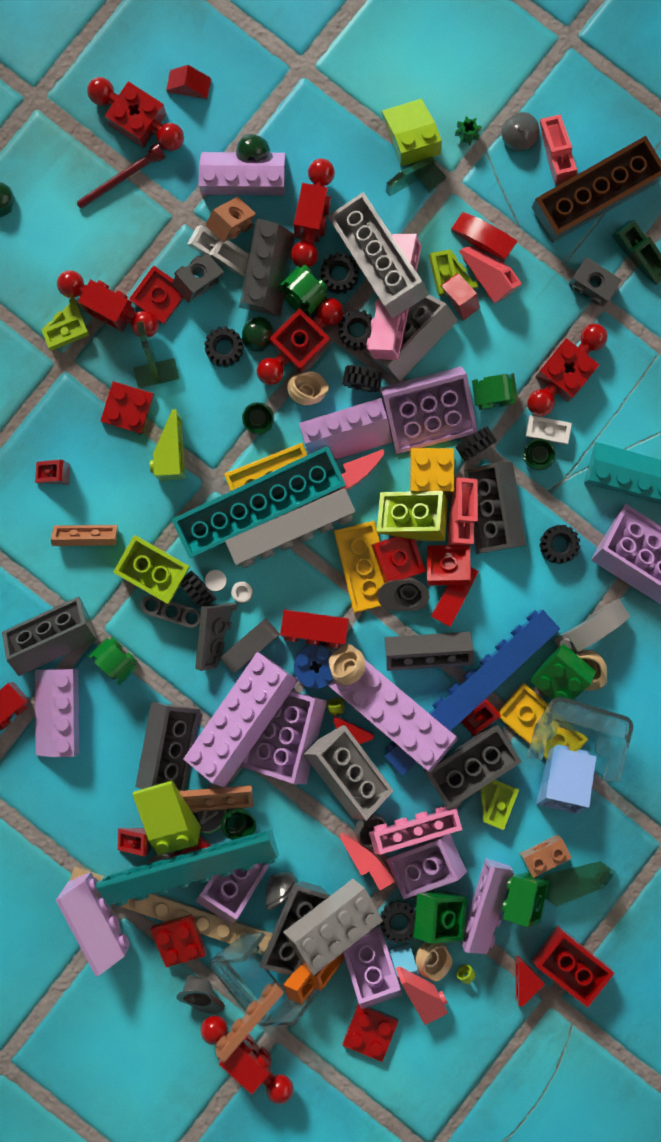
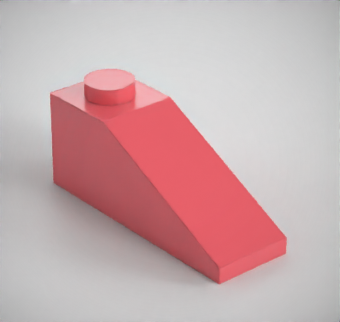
(423, 995)

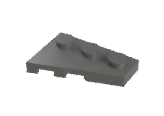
(212, 628)

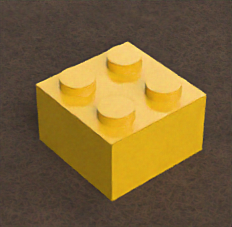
(431, 469)

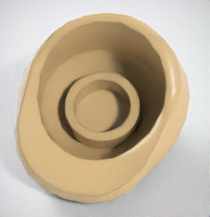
(307, 388)
(596, 662)
(347, 665)
(433, 961)

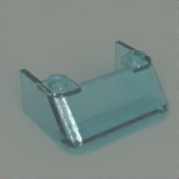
(609, 728)
(241, 975)

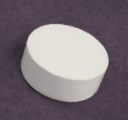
(215, 580)
(242, 592)

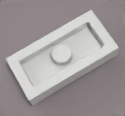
(548, 429)

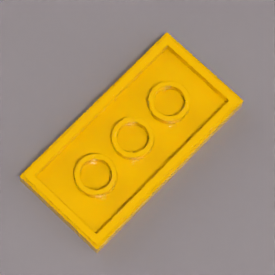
(259, 468)
(360, 564)
(523, 712)

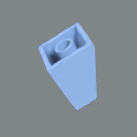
(567, 780)

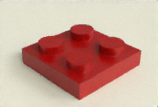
(157, 295)
(127, 407)
(398, 558)
(448, 565)
(178, 940)
(370, 1032)

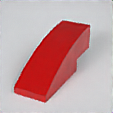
(484, 236)
(451, 601)

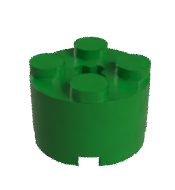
(303, 290)
(495, 390)
(113, 660)

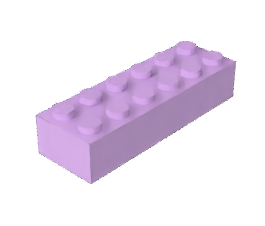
(398, 717)
(240, 720)

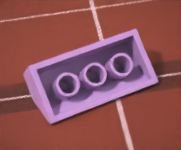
(227, 175)
(348, 430)
(57, 712)
(486, 907)
(92, 923)

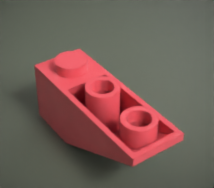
(493, 274)

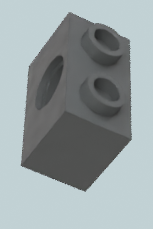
(606, 282)
(191, 286)

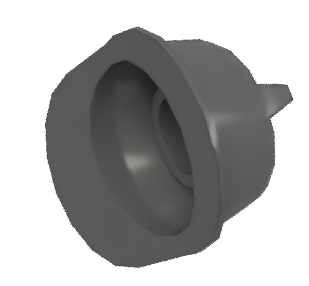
(403, 595)
(199, 994)

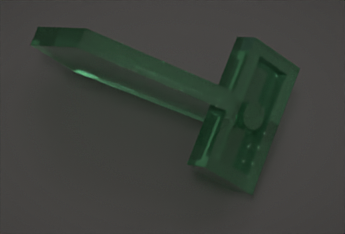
(425, 171)
(154, 371)
(577, 882)

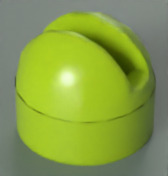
(336, 706)
(462, 971)

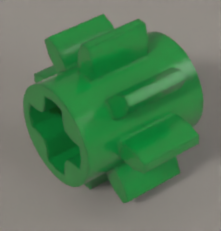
(472, 134)

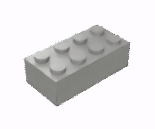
(333, 926)

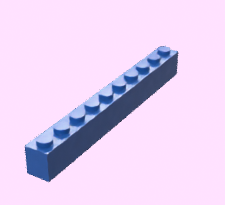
(484, 679)

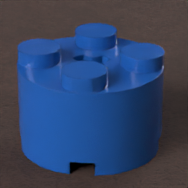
(303, 662)

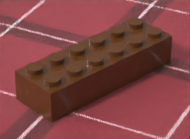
(598, 189)

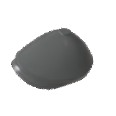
(520, 132)
(279, 888)

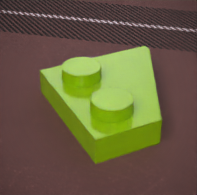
(444, 266)
(65, 327)
(497, 803)

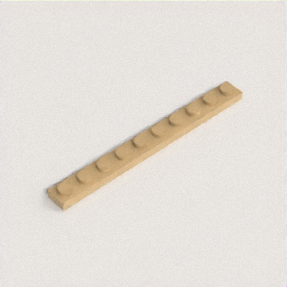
(206, 922)

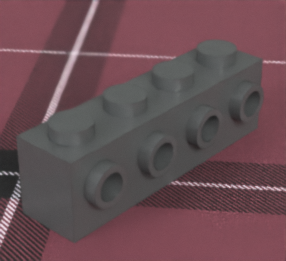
(424, 651)

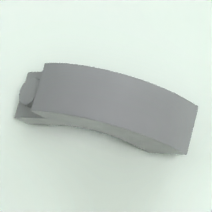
(595, 627)

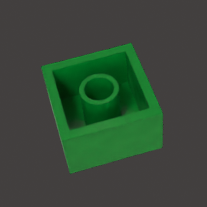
(563, 674)
(525, 899)
(440, 917)

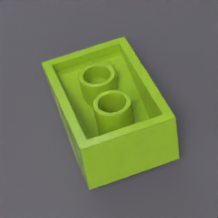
(412, 132)
(169, 452)
(413, 515)
(151, 569)
(166, 818)

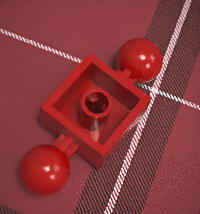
(124, 110)
(311, 212)
(105, 304)
(299, 327)
(581, 367)
(248, 1063)

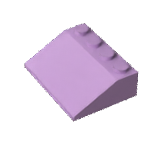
(429, 409)
(633, 551)
(286, 739)

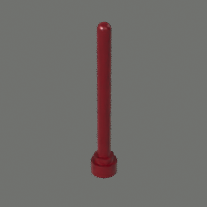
(154, 154)

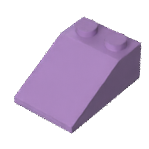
(426, 866)
(230, 894)
(372, 969)

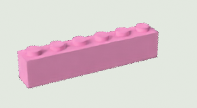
(388, 332)

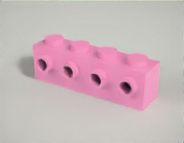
(414, 831)

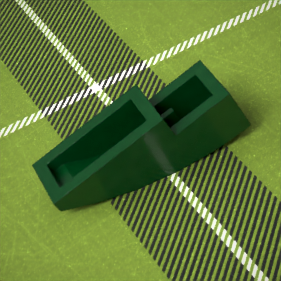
(640, 250)

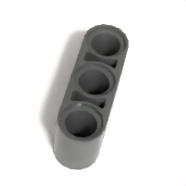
(161, 612)
(249, 645)

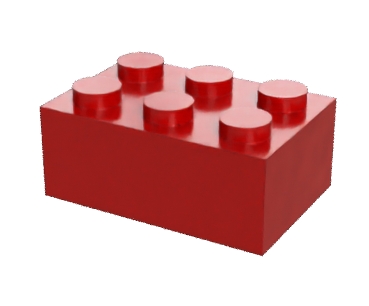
(314, 628)
(572, 966)

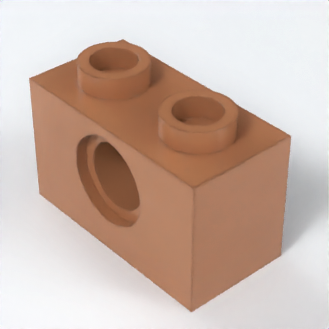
(230, 219)
(545, 855)

